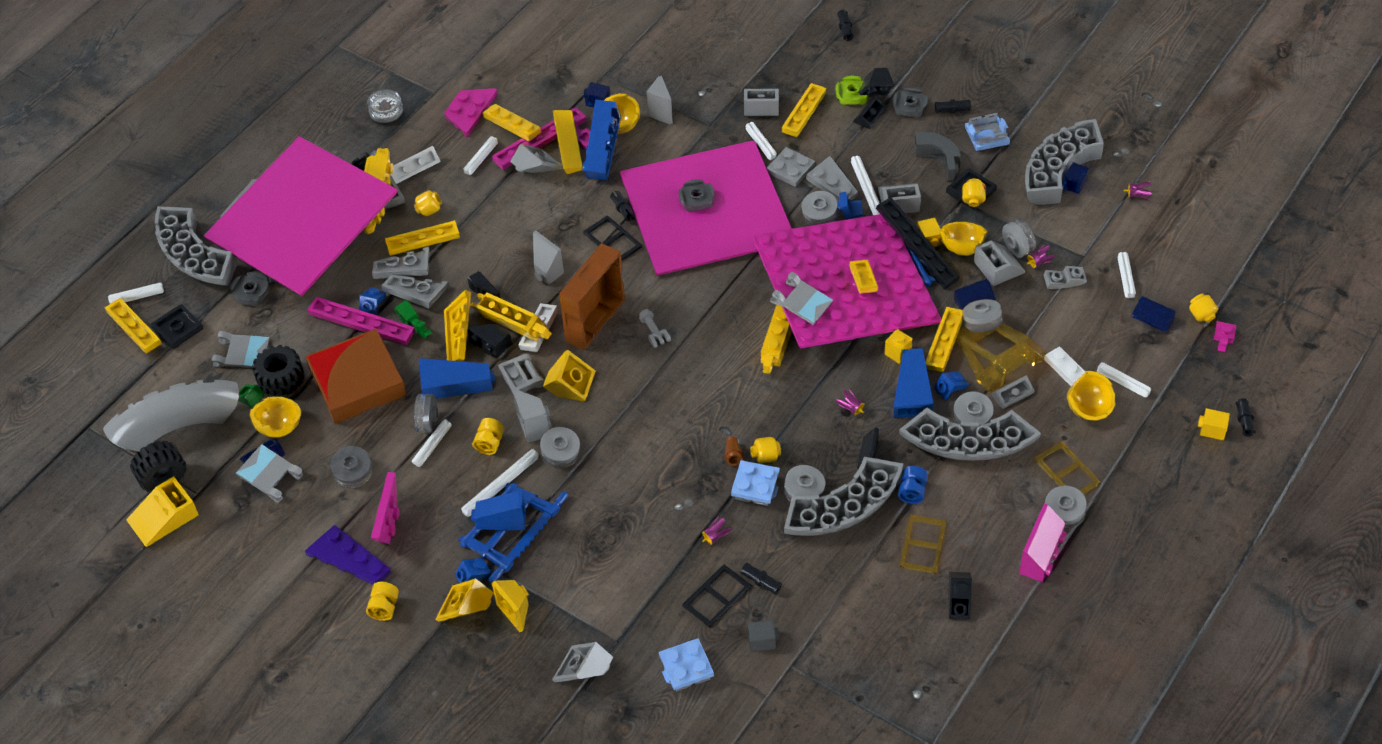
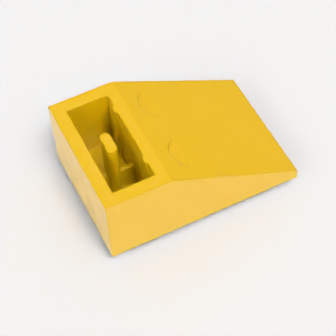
(162, 512)

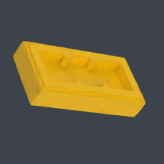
(863, 276)

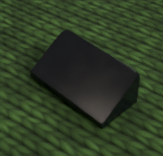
(870, 113)
(869, 445)

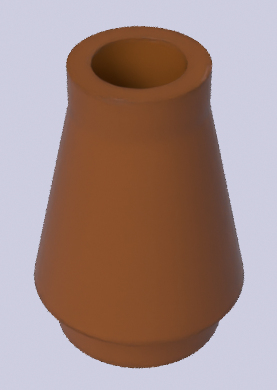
(733, 451)

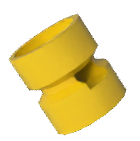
(488, 436)
(382, 601)

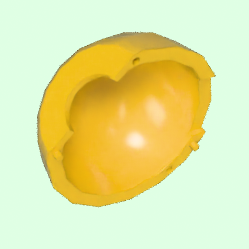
(628, 110)
(963, 237)
(1091, 396)
(275, 416)

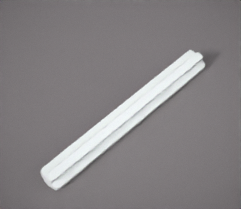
(865, 183)
(501, 481)

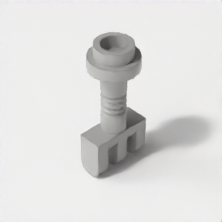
(647, 317)

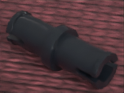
(845, 25)
(953, 106)
(622, 206)
(1245, 417)
(761, 578)

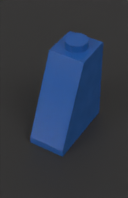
(500, 512)

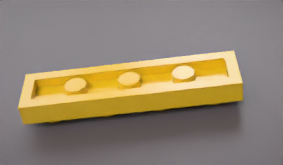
(804, 110)
(512, 122)
(422, 238)
(133, 325)
(944, 339)

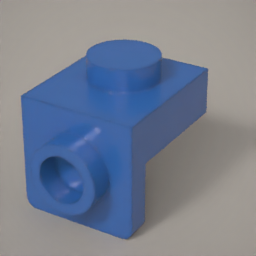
(849, 209)
(370, 300)
(950, 382)
(472, 569)

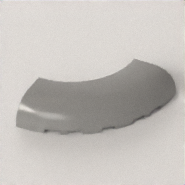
(1055, 156)
(187, 252)
(171, 410)
(969, 440)
(847, 504)

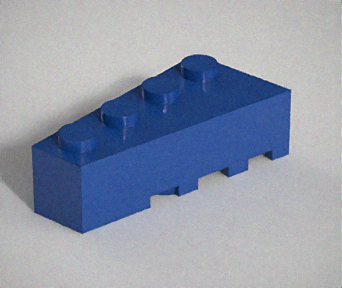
(602, 140)

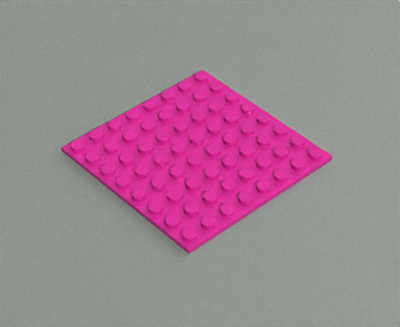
(741, 207)
(300, 215)
(822, 260)

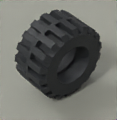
(278, 382)
(157, 464)

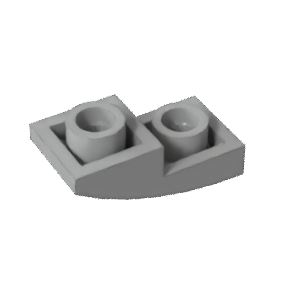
(1069, 277)

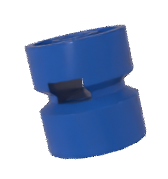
(913, 484)

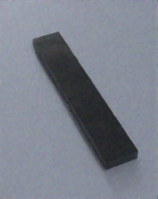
(917, 243)

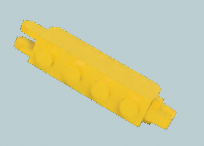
(381, 168)
(511, 316)
(775, 340)

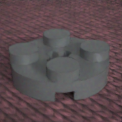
(918, 104)
(694, 203)
(254, 296)

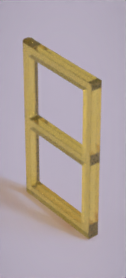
(1078, 463)
(942, 523)

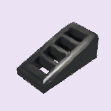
(479, 284)

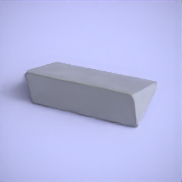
(1013, 392)

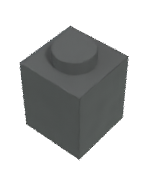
(762, 635)

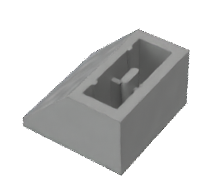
(761, 102)
(905, 195)
(997, 262)

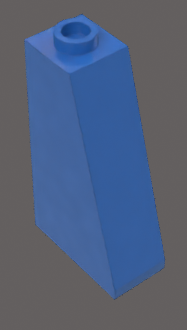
(454, 377)
(913, 386)

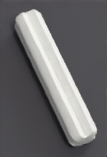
(761, 141)
(479, 157)
(1126, 275)
(137, 293)
(1124, 379)
(431, 443)

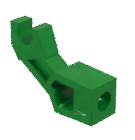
(410, 317)

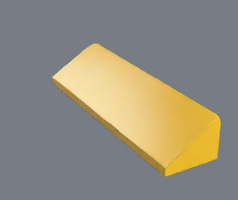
(568, 141)

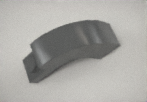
(940, 147)

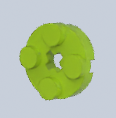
(844, 92)

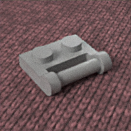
(516, 377)

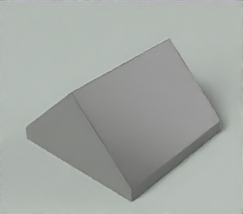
(659, 101)

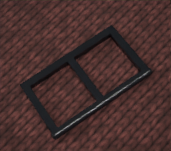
(587, 232)
(706, 586)

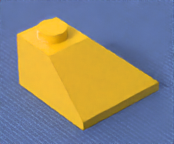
(569, 378)
(465, 599)
(512, 601)

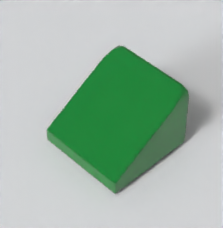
(250, 395)

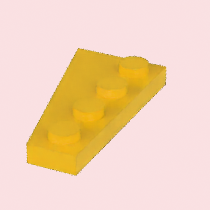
(456, 326)

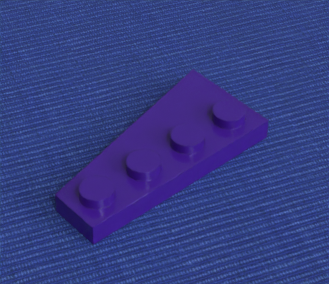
(347, 555)

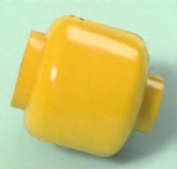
(974, 192)
(427, 203)
(1203, 308)
(765, 450)

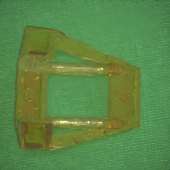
(1001, 365)

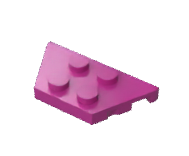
(468, 108)
(387, 512)

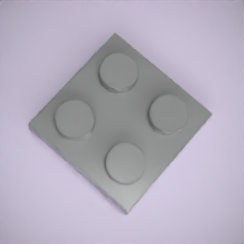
(790, 167)

